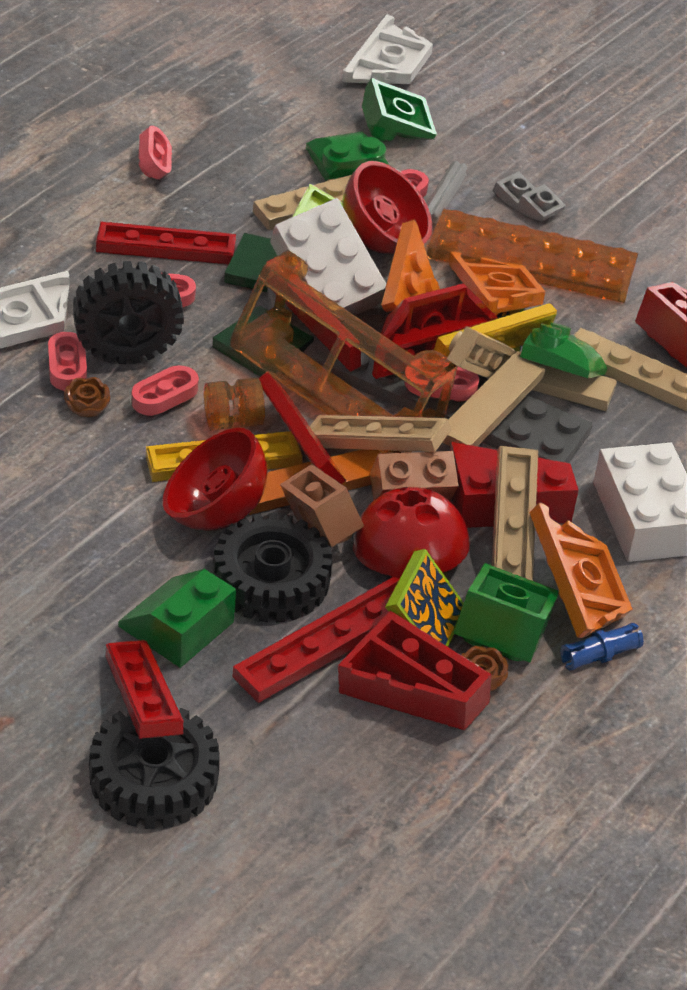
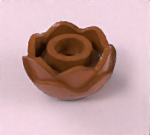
(87, 396)
(491, 661)

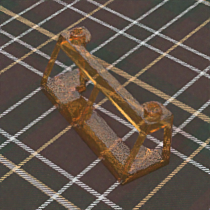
(268, 346)

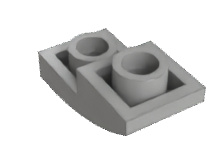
(530, 201)

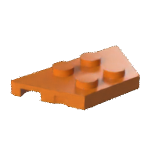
(409, 270)
(498, 283)
(583, 574)

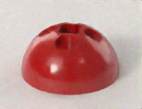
(379, 202)
(217, 481)
(409, 522)

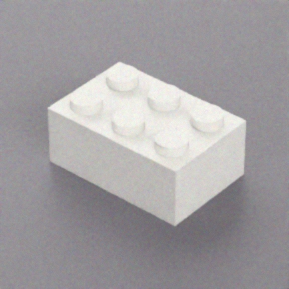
(334, 256)
(644, 499)

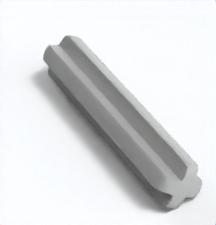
(446, 190)

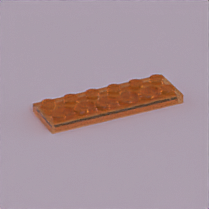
(548, 256)

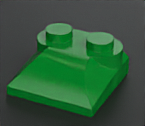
(396, 113)
(344, 153)
(559, 349)

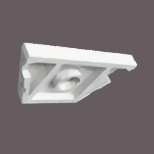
(389, 55)
(33, 309)

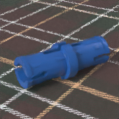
(601, 646)

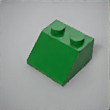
(506, 613)
(183, 615)

